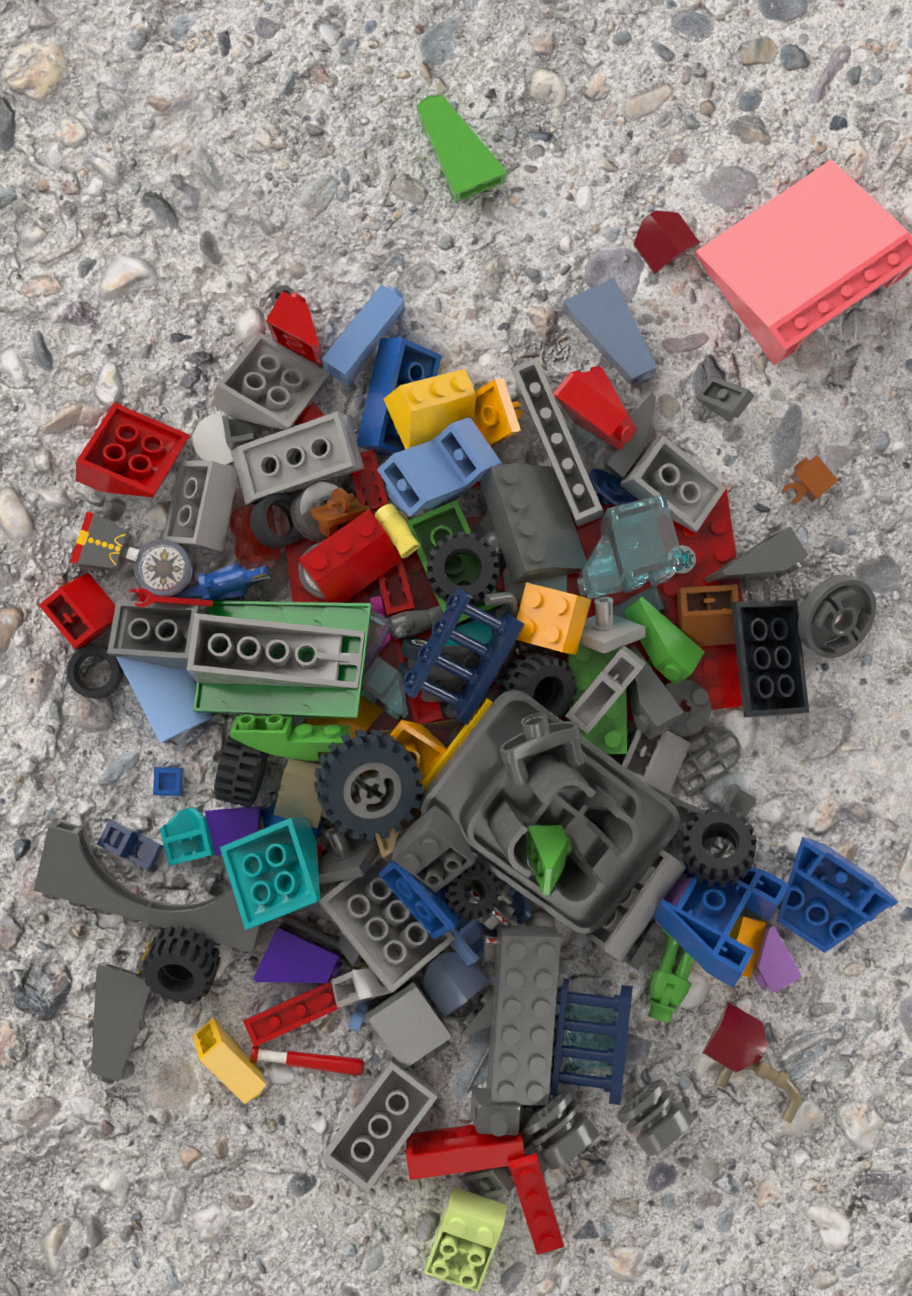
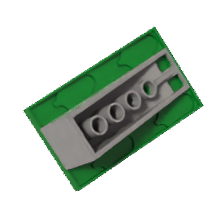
(280, 658)

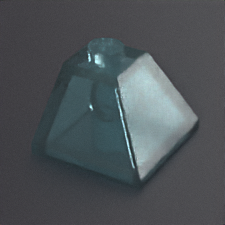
(600, 572)

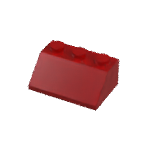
(294, 328)
(350, 559)

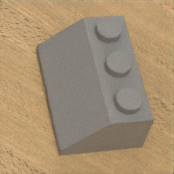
(201, 505)

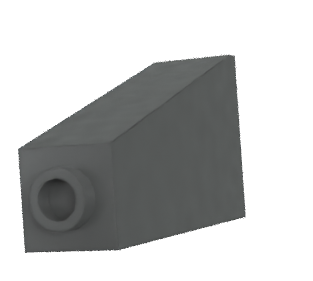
(118, 1016)

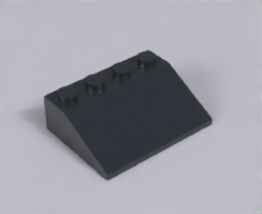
(770, 658)

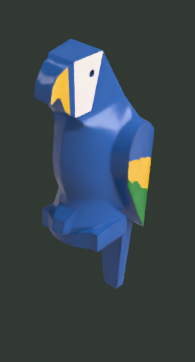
(226, 582)

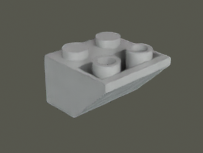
(655, 759)

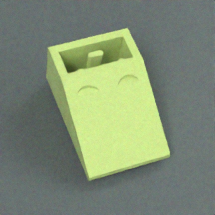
(466, 1239)

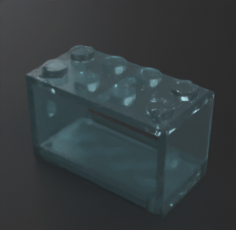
(642, 542)

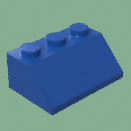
(424, 904)

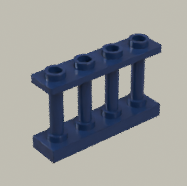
(477, 679)
(616, 1030)

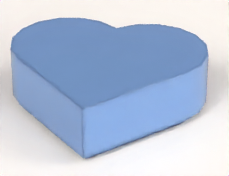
(358, 1016)

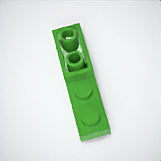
(282, 738)

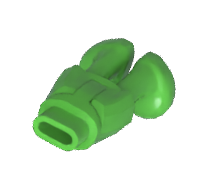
(666, 987)

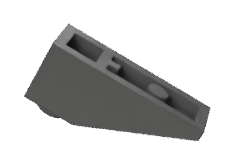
(651, 702)

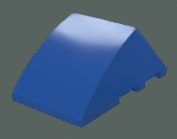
(829, 896)

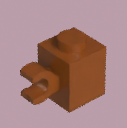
(811, 479)

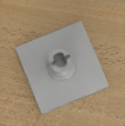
(608, 631)

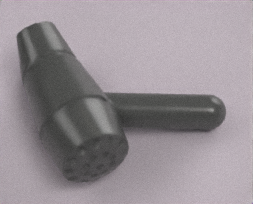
(414, 622)

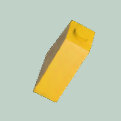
(228, 1061)

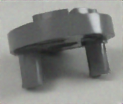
(824, 604)

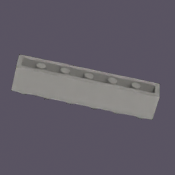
(557, 442)

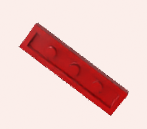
(291, 1014)
(536, 1203)

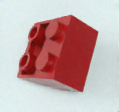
(80, 610)

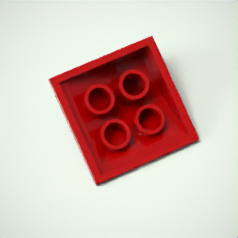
(129, 454)

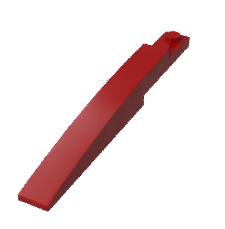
(393, 583)

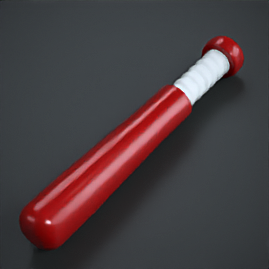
(313, 1061)

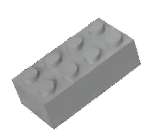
(380, 1124)

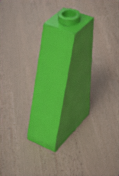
(458, 150)

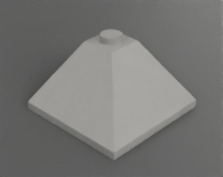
(268, 385)

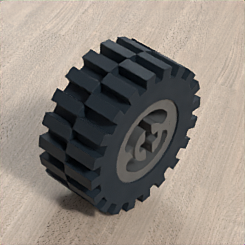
(373, 759)

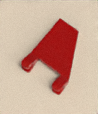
(148, 598)

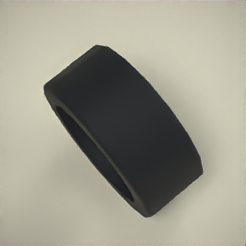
(261, 528)
(73, 672)

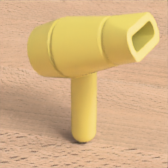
(397, 529)

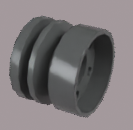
(659, 1122)
(563, 1135)

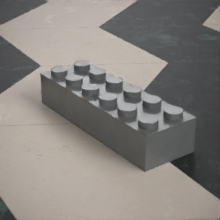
(523, 1015)

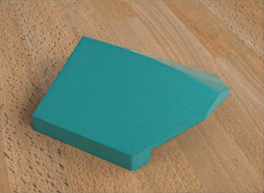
(186, 837)

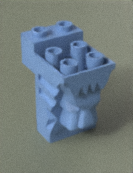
(438, 469)

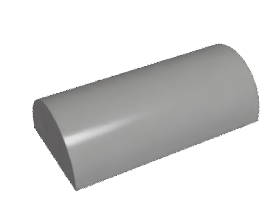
(638, 907)

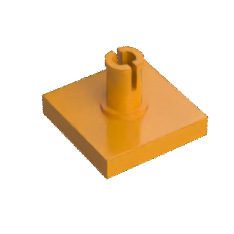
(496, 413)

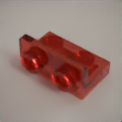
(248, 547)

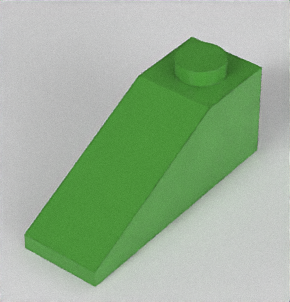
(665, 644)
(547, 854)

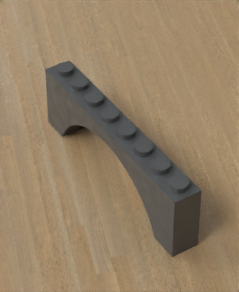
(74, 874)

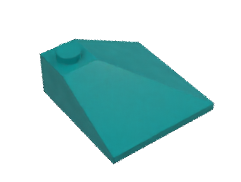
(273, 871)

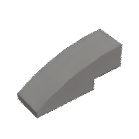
(605, 689)

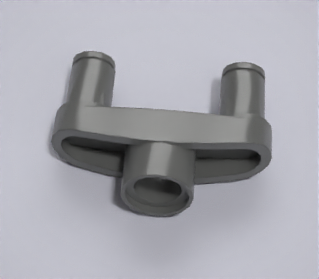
(538, 737)

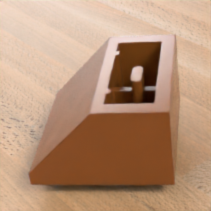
(707, 614)

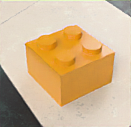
(552, 618)

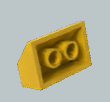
(430, 405)

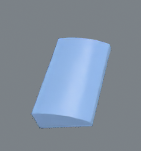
(165, 697)

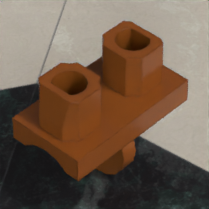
(339, 510)

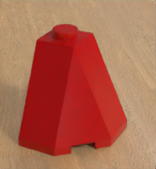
(596, 406)

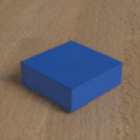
(168, 781)

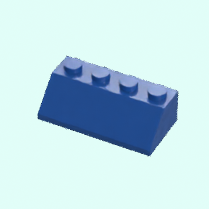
(395, 364)

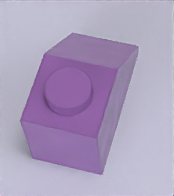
(774, 963)

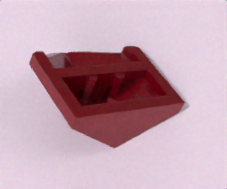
(663, 239)
(736, 1040)

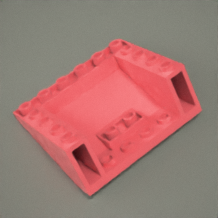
(806, 258)

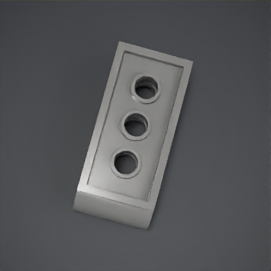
(257, 458)

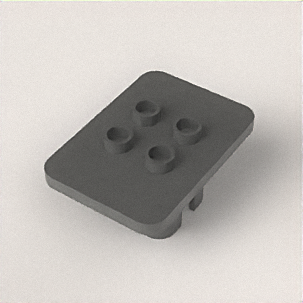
(603, 807)

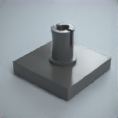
(346, 858)

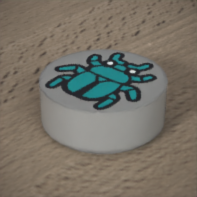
(688, 559)

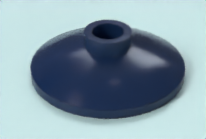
(609, 488)

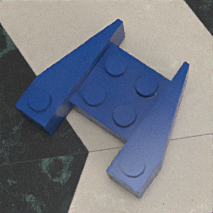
(709, 913)

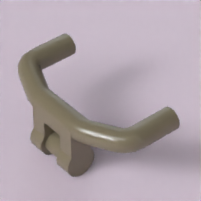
(779, 1079)

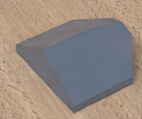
(452, 982)

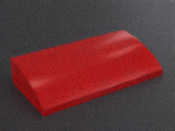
(459, 1151)

